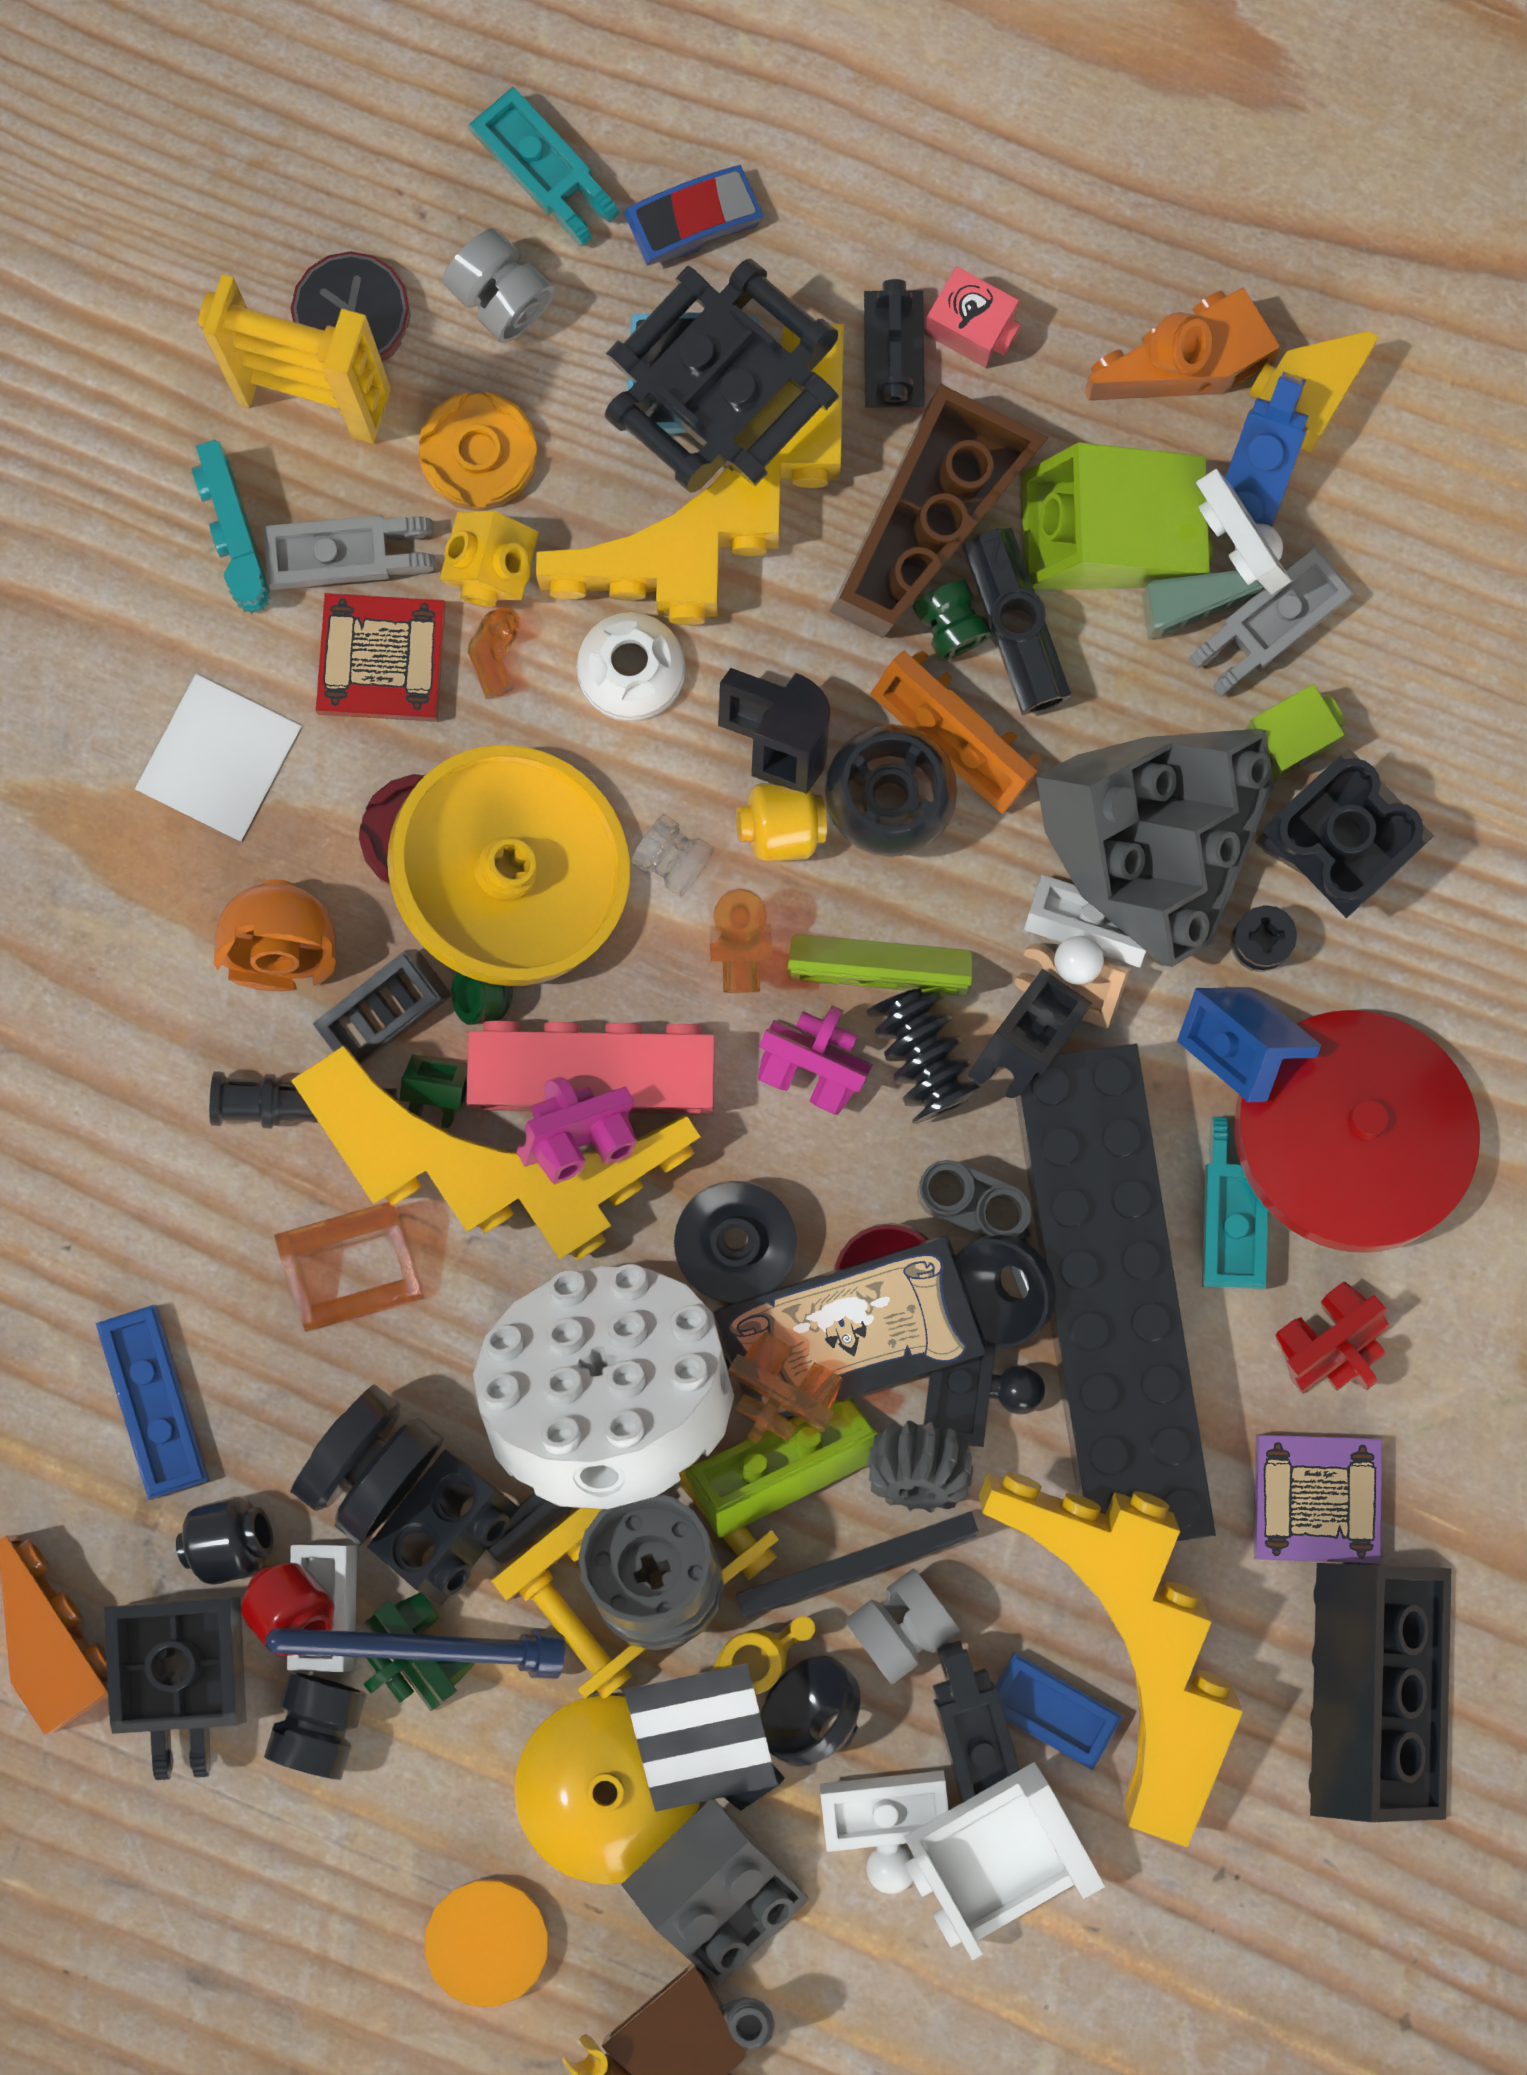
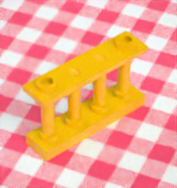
(318, 365)
(533, 1580)

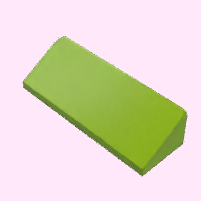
(880, 964)
(769, 1475)

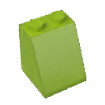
(1113, 518)

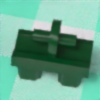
(430, 1679)

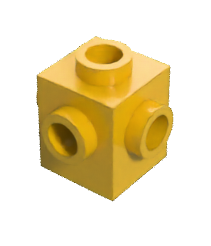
(488, 557)

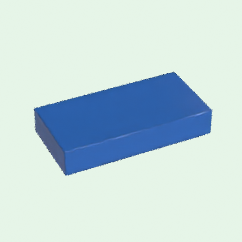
(1055, 1711)

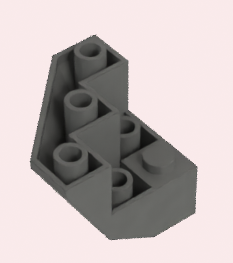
(1159, 831)

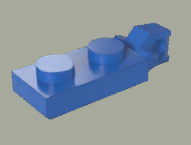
(1269, 450)

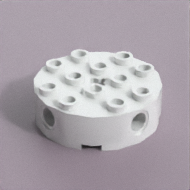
(603, 1386)

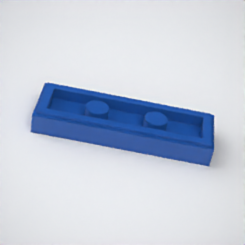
(152, 1402)

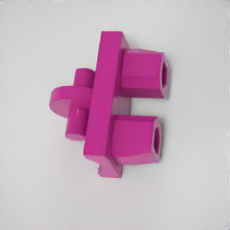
(791, 1048)
(573, 1120)

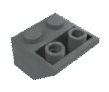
(714, 1892)

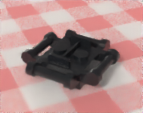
(723, 377)

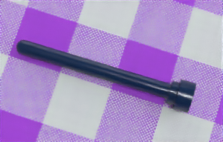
(537, 1653)

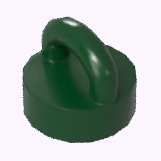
(479, 1001)

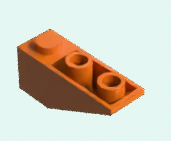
(1238, 352)
(47, 1652)

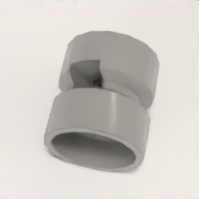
(490, 277)
(902, 1626)

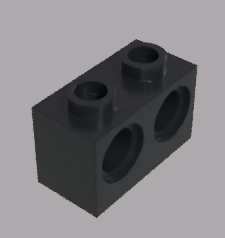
(433, 1518)

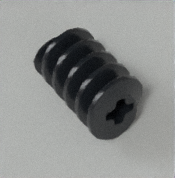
(924, 1052)

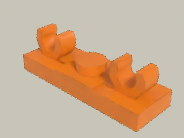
(967, 739)

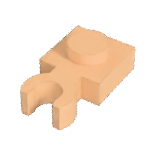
(1103, 991)

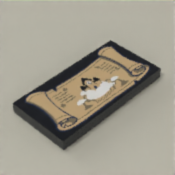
(865, 1320)

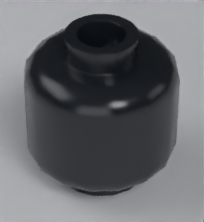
(225, 1540)

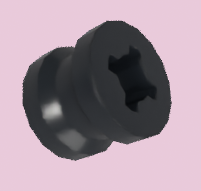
(1253, 950)

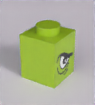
(1300, 730)

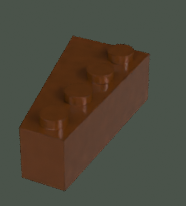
(940, 492)

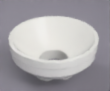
(638, 695)

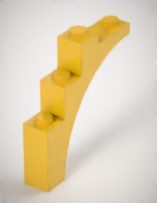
(682, 551)
(392, 1146)
(1121, 1558)

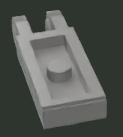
(343, 551)
(1276, 621)

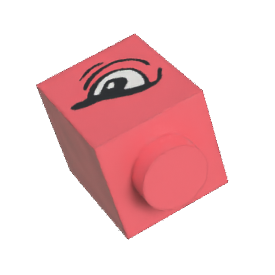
(973, 318)

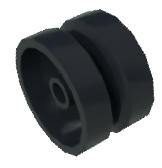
(359, 1458)

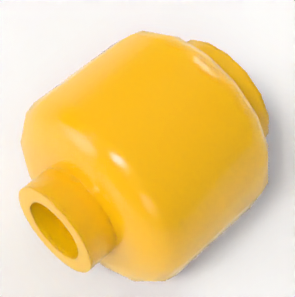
(781, 823)

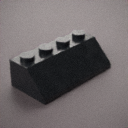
(1380, 1692)

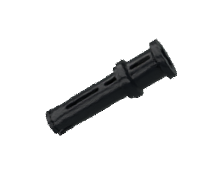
(259, 1101)

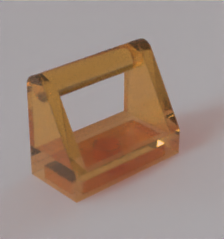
(338, 1233)

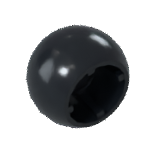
(882, 829)

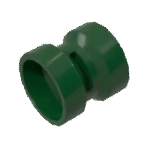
(953, 623)

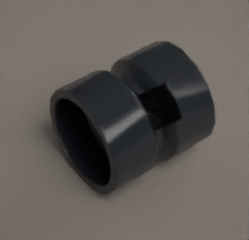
(315, 1725)

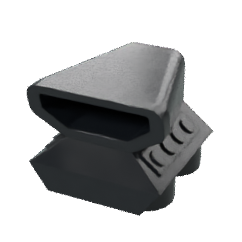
(1345, 833)

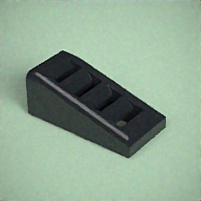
(422, 976)

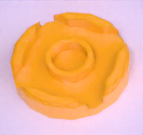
(477, 451)
(486, 1943)

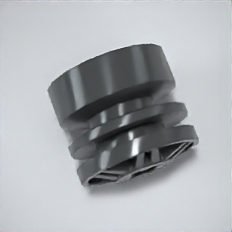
(632, 1543)

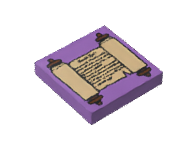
(1318, 1499)

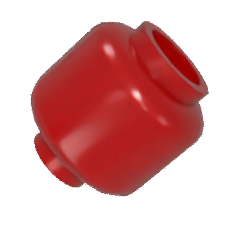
(286, 1598)

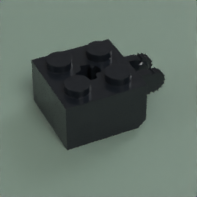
(149, 1699)

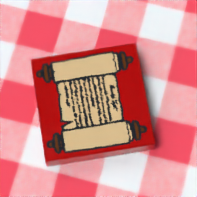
(380, 657)

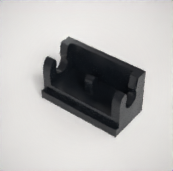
(1032, 1032)

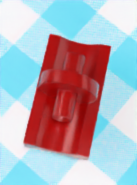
(1342, 1350)

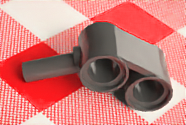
(970, 1210)

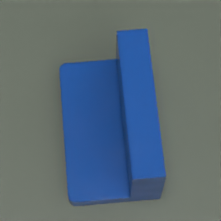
(1242, 1038)

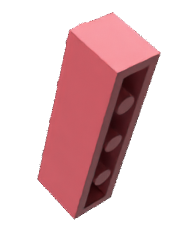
(659, 1070)

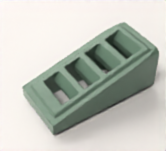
(1186, 600)

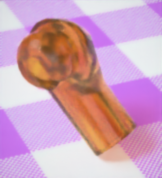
(490, 646)

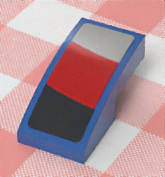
(692, 213)

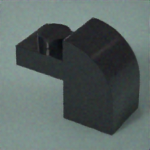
(785, 724)

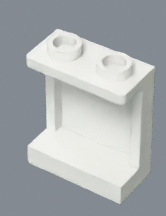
(998, 1858)

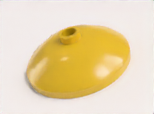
(557, 1802)

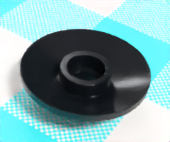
(729, 1272)

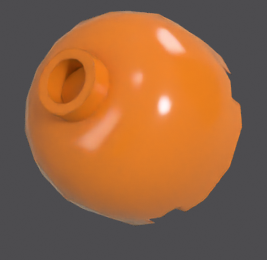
(275, 937)

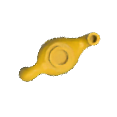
(764, 1651)

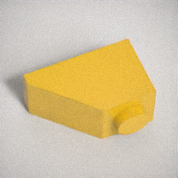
(1329, 374)

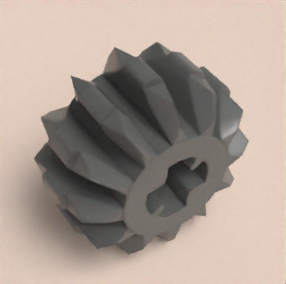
(920, 1466)

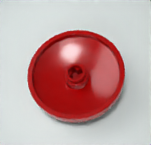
(1364, 1137)

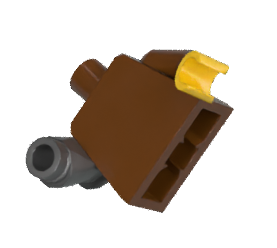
(680, 2033)

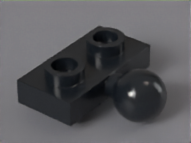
(962, 1391)

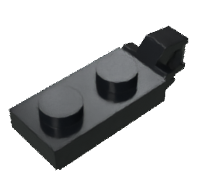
(972, 1724)

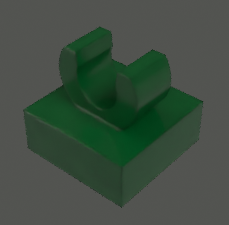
(435, 1084)

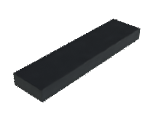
(857, 1564)

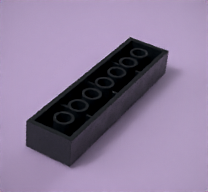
(1114, 1284)

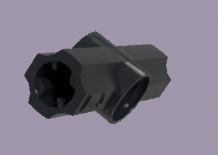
(1006, 586)

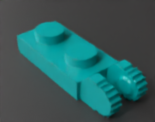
(540, 162)
(231, 531)
(1233, 1221)

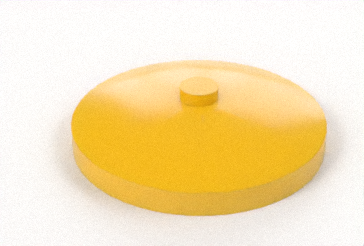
(508, 865)

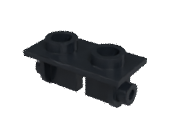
(894, 346)

